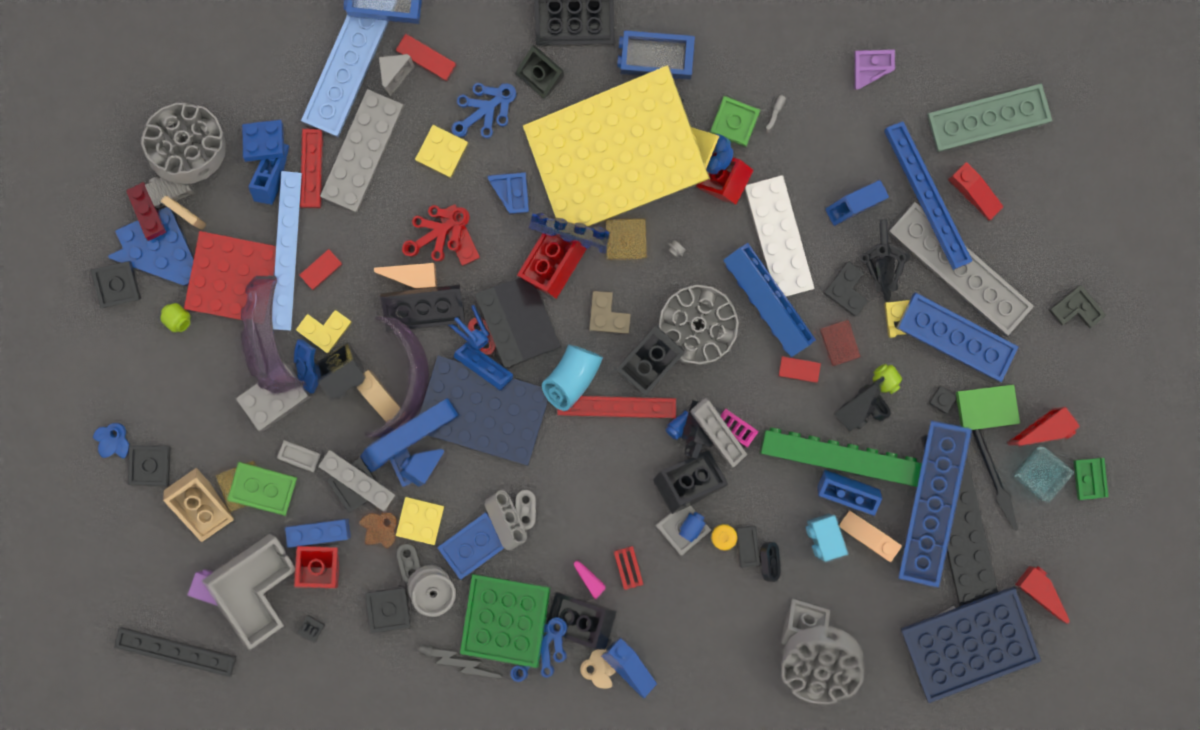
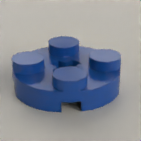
(723, 157)

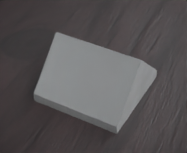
(394, 71)

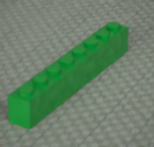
(841, 458)

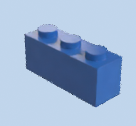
(849, 492)
(318, 532)

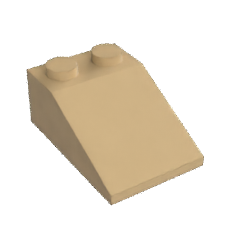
(197, 505)

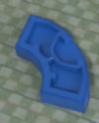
(305, 365)

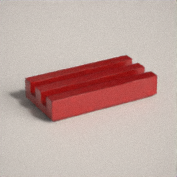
(633, 584)

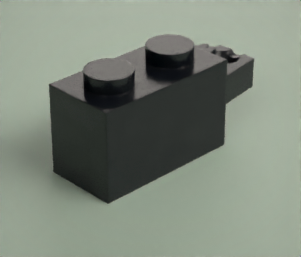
(694, 434)

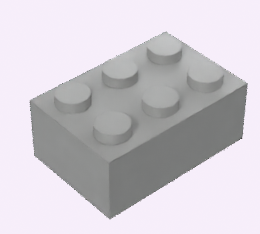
(266, 408)

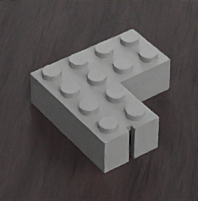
(241, 585)

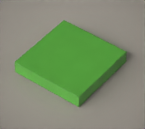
(735, 121)

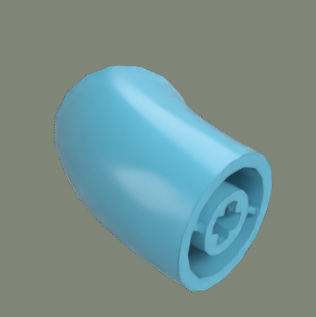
(571, 377)

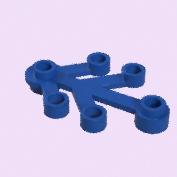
(486, 108)
(545, 652)

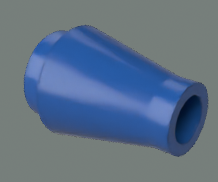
(675, 427)

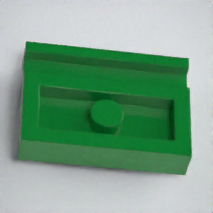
(1091, 478)

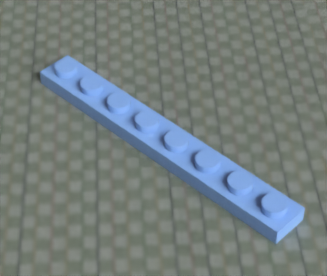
(286, 249)

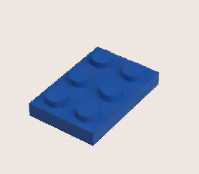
(471, 546)

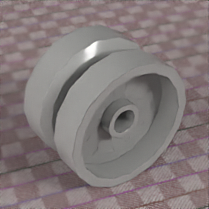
(431, 590)

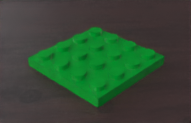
(505, 620)

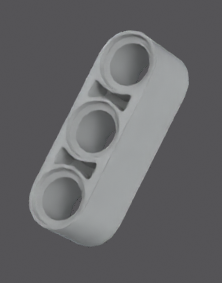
(505, 520)

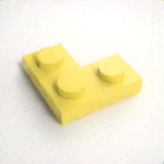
(324, 335)

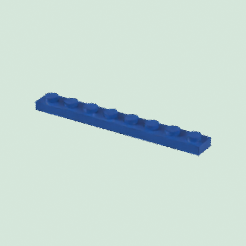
(928, 196)

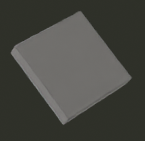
(670, 528)

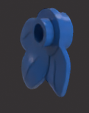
(110, 443)

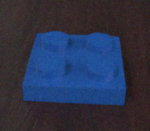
(263, 140)

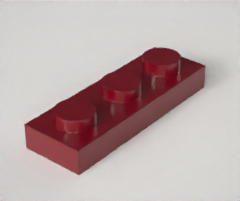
(146, 212)

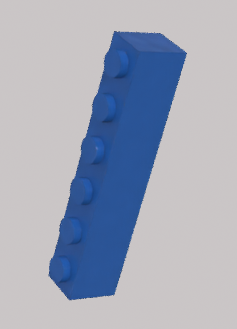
(769, 300)

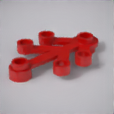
(439, 232)

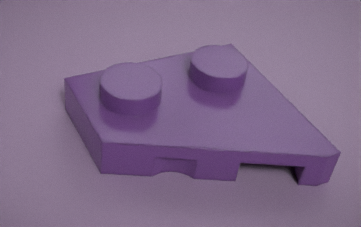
(872, 65)

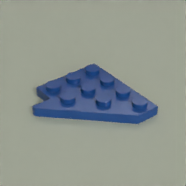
(162, 256)

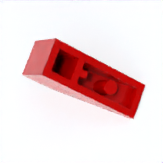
(976, 190)
(1041, 589)

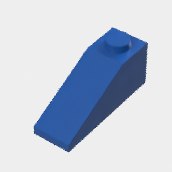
(267, 178)
(629, 667)

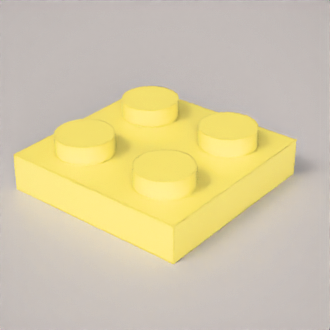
(441, 151)
(420, 520)

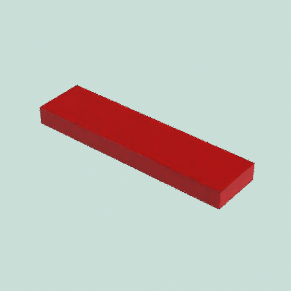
(311, 168)

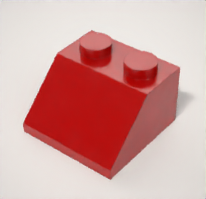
(728, 183)
(317, 567)

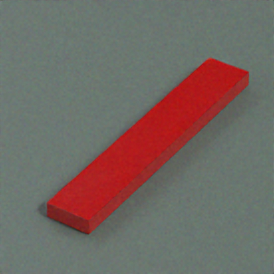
(622, 407)

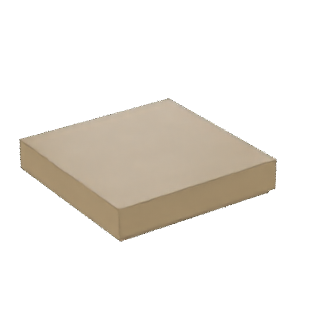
(183, 212)

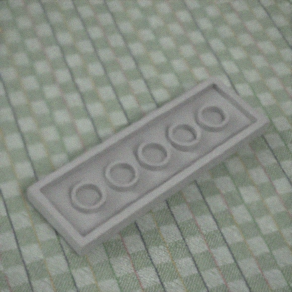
(362, 151)

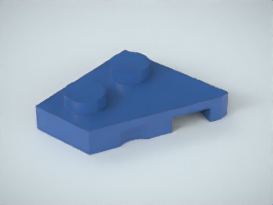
(511, 191)

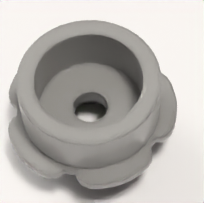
(676, 249)

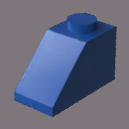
(420, 466)

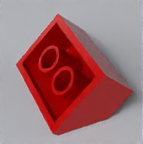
(551, 263)

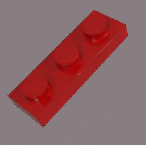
(467, 251)

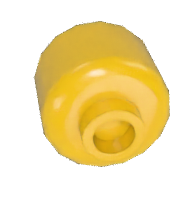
(723, 537)

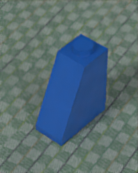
(857, 202)

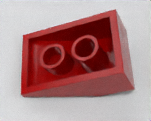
(1053, 425)

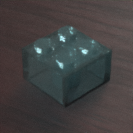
(1043, 474)

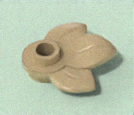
(602, 670)

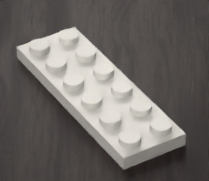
(779, 235)

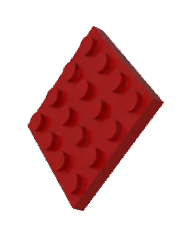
(223, 271)

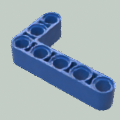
(408, 434)

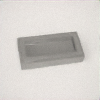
(299, 456)

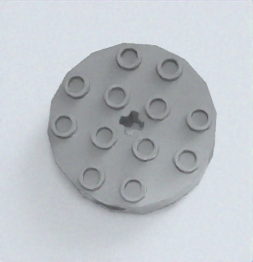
(183, 143)
(716, 317)
(822, 665)

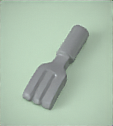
(777, 108)

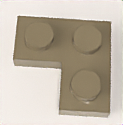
(603, 319)

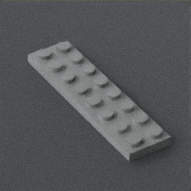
(973, 282)

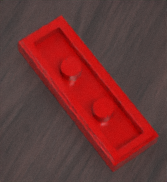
(426, 57)

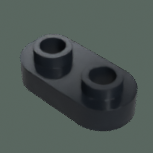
(881, 410)
(770, 561)

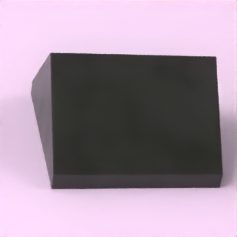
(539, 72)

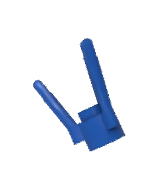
(477, 338)

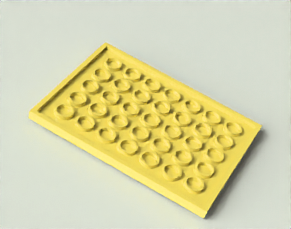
(616, 150)

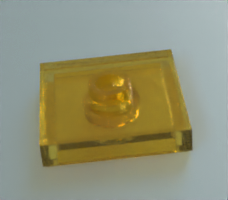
(626, 239)

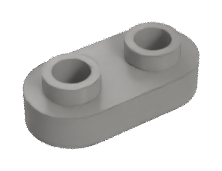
(526, 509)

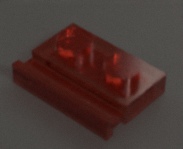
(840, 342)

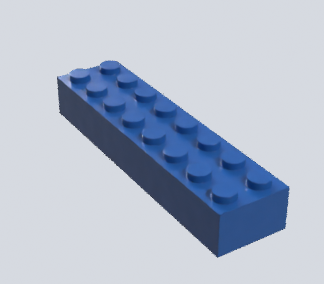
(935, 503)

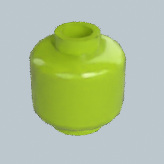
(175, 317)
(891, 376)

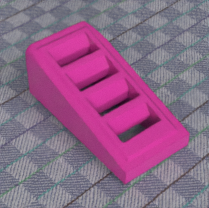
(750, 437)
(593, 583)

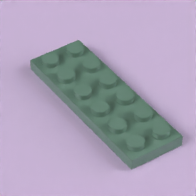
(989, 117)

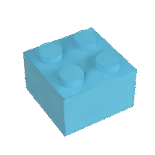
(826, 537)

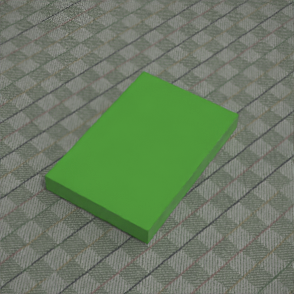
(988, 407)
(261, 488)

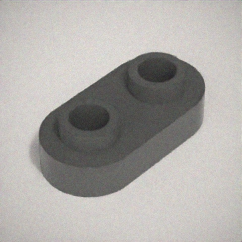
(407, 563)

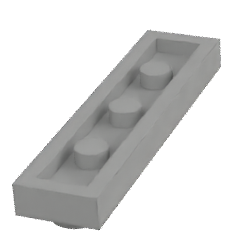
(718, 432)
(357, 480)

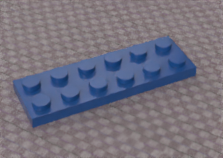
(957, 337)

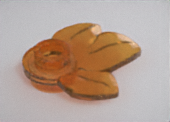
(377, 531)

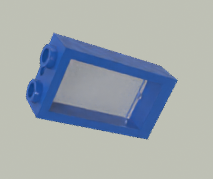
(388, 10)
(651, 51)

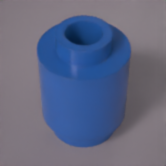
(692, 526)

